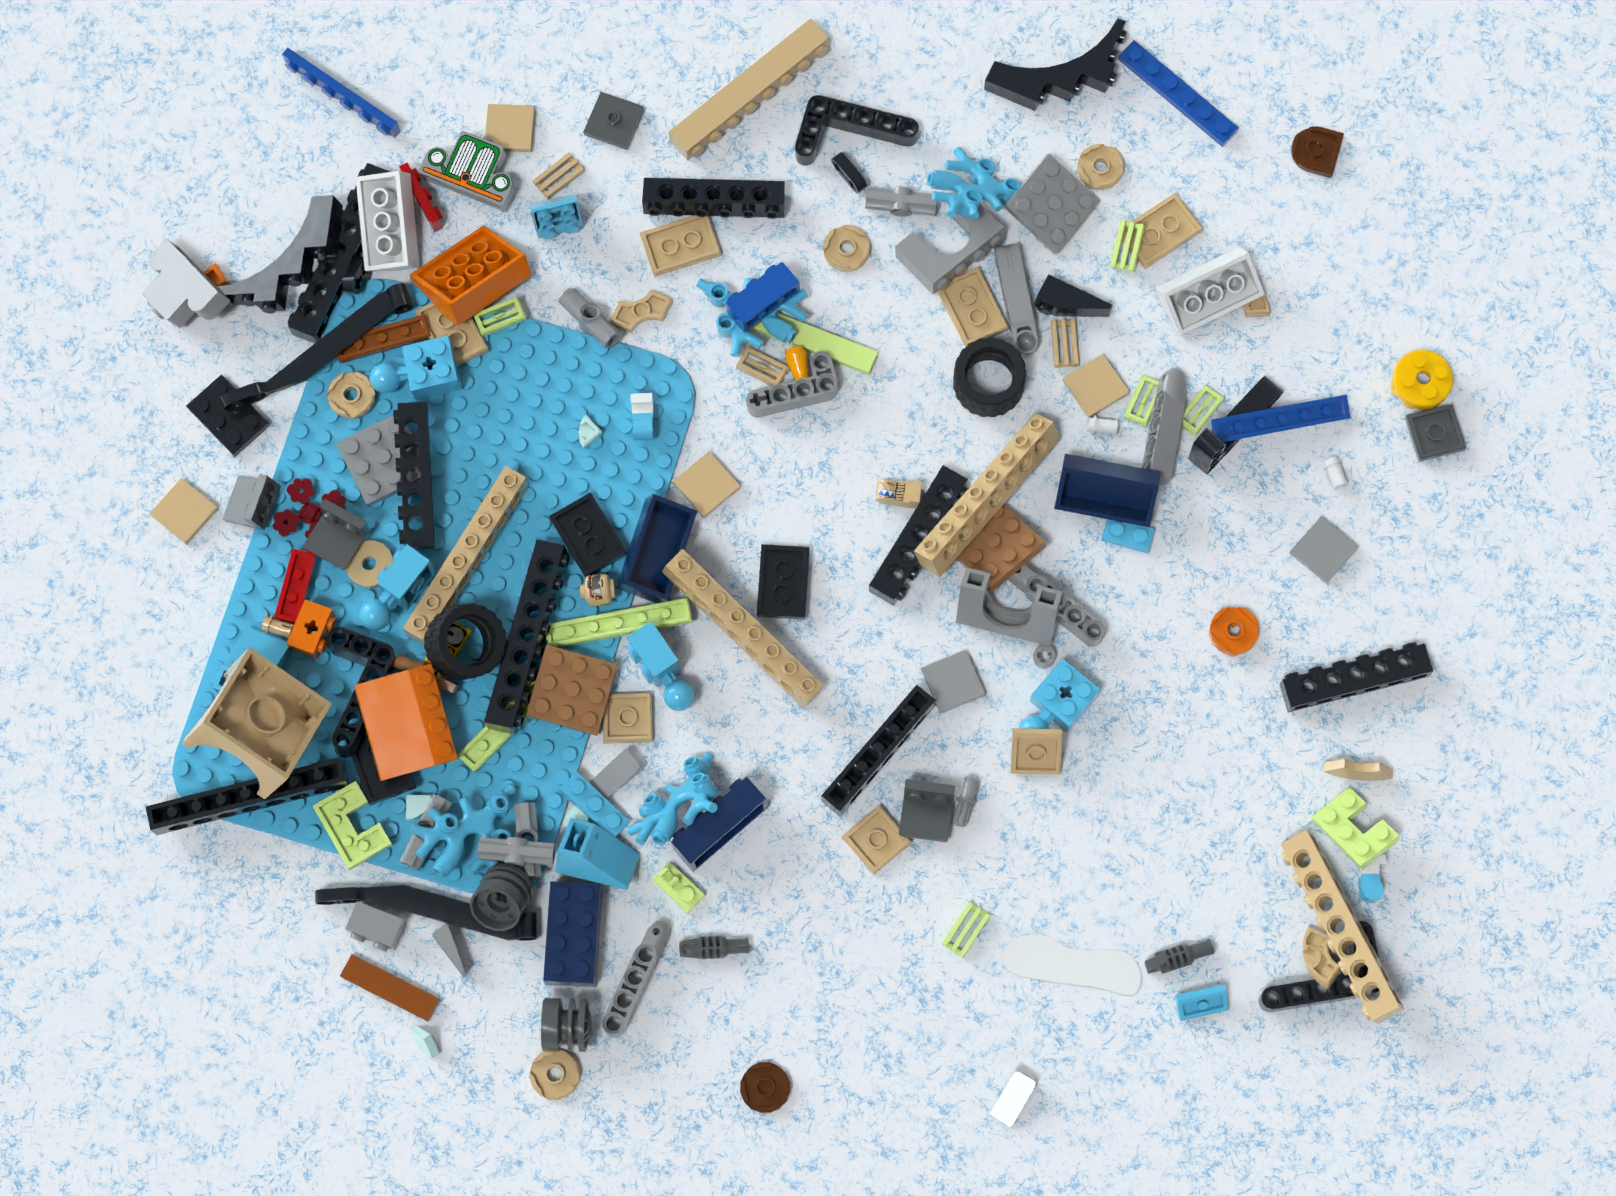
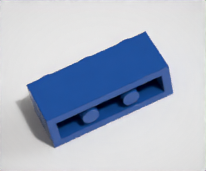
(762, 296)

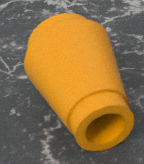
(797, 362)

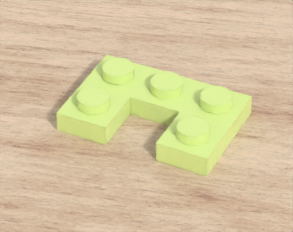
(334, 816)
(1359, 847)

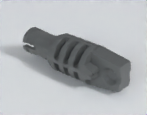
(712, 947)
(1178, 957)

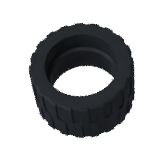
(993, 350)
(491, 632)

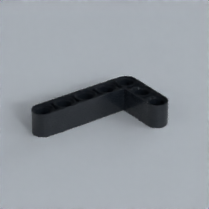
(850, 124)
(1210, 449)
(372, 668)
(1307, 987)

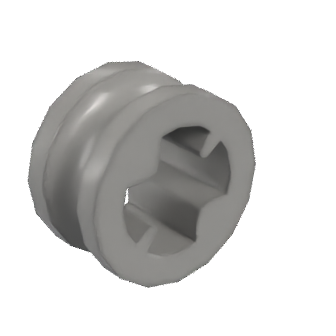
(1049, 662)

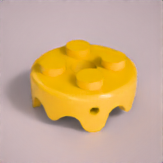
(1418, 395)

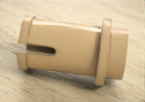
(276, 626)

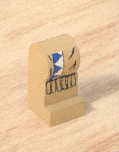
(899, 493)

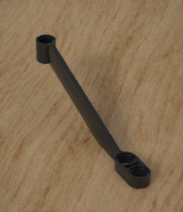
(392, 301)
(429, 906)

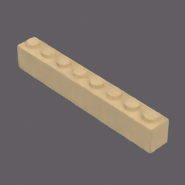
(749, 89)

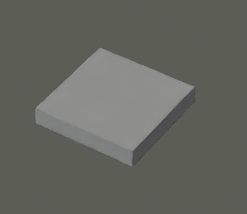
(1324, 549)
(953, 682)

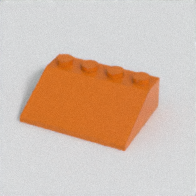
(471, 274)
(405, 722)

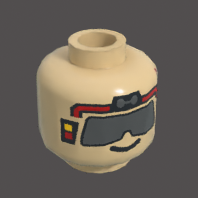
(598, 590)

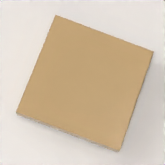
(511, 126)
(1095, 386)
(706, 484)
(183, 511)
(628, 718)
(1036, 751)
(876, 840)

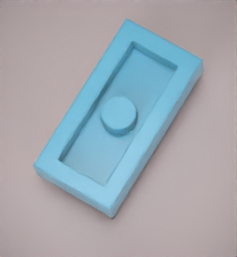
(1128, 535)
(1201, 1002)

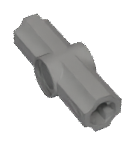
(900, 201)
(590, 318)
(527, 826)
(516, 851)
(409, 857)

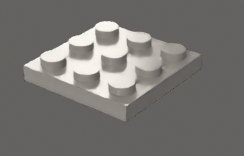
(1051, 203)
(372, 460)

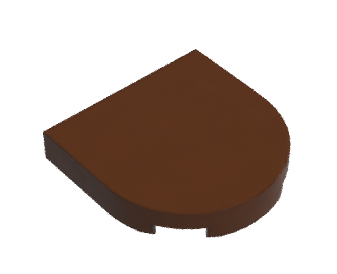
(1316, 150)

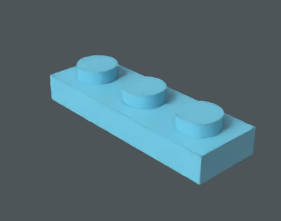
(593, 804)

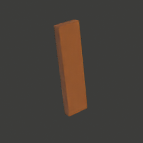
(388, 338)
(390, 988)

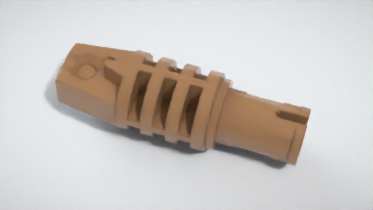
(404, 663)

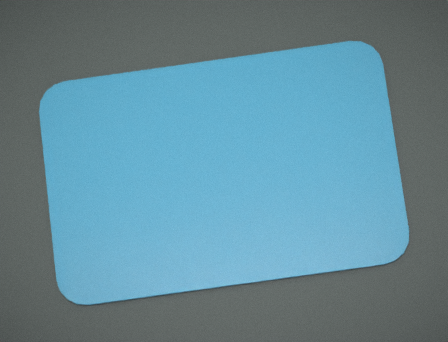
(516, 412)

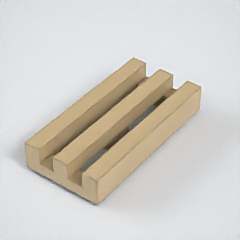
(553, 169)
(1063, 324)
(779, 376)

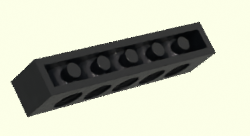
(703, 190)
(414, 413)
(881, 584)
(1418, 668)
(878, 750)

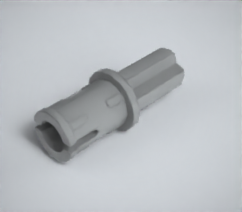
(965, 801)

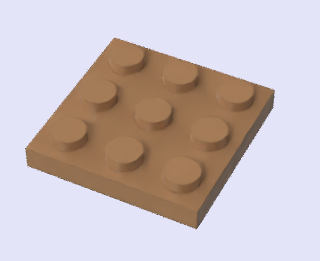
(1002, 547)
(571, 690)

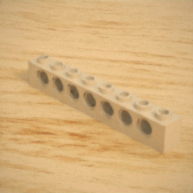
(987, 495)
(468, 552)
(742, 628)
(1388, 1002)

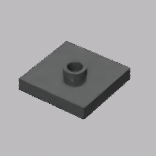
(613, 120)
(1435, 432)

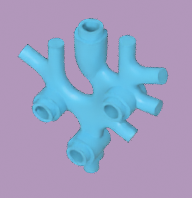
(970, 195)
(775, 326)
(664, 814)
(473, 821)

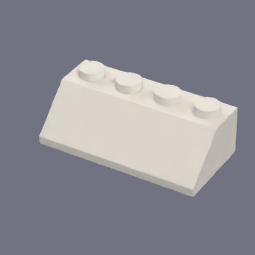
(387, 221)
(1199, 295)

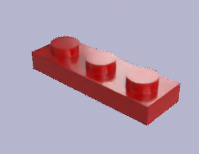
(423, 198)
(295, 585)

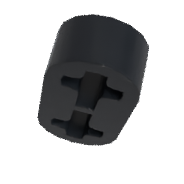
(849, 172)
(355, 277)

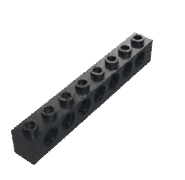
(314, 327)
(543, 555)
(243, 797)

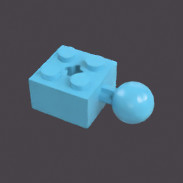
(418, 359)
(399, 584)
(660, 666)
(1054, 708)

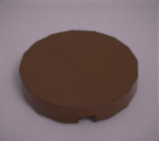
(765, 1087)

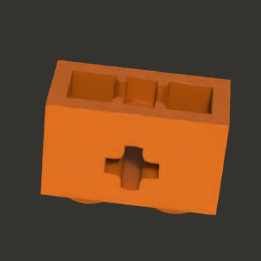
(309, 617)

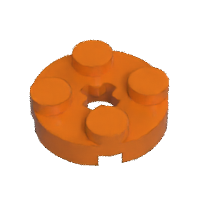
(1234, 644)

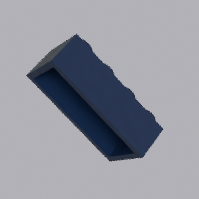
(1107, 490)
(658, 538)
(714, 830)
(573, 934)

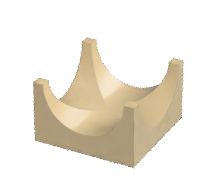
(261, 719)

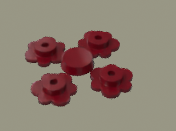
(308, 513)

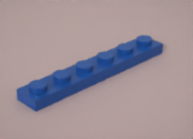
(1178, 93)
(347, 98)
(1281, 418)

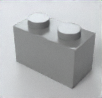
(375, 926)

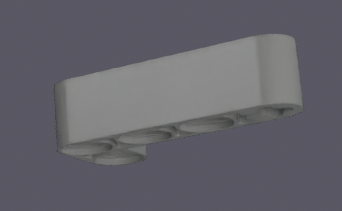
(791, 388)

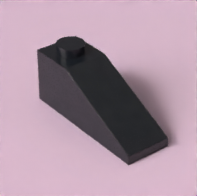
(1068, 301)

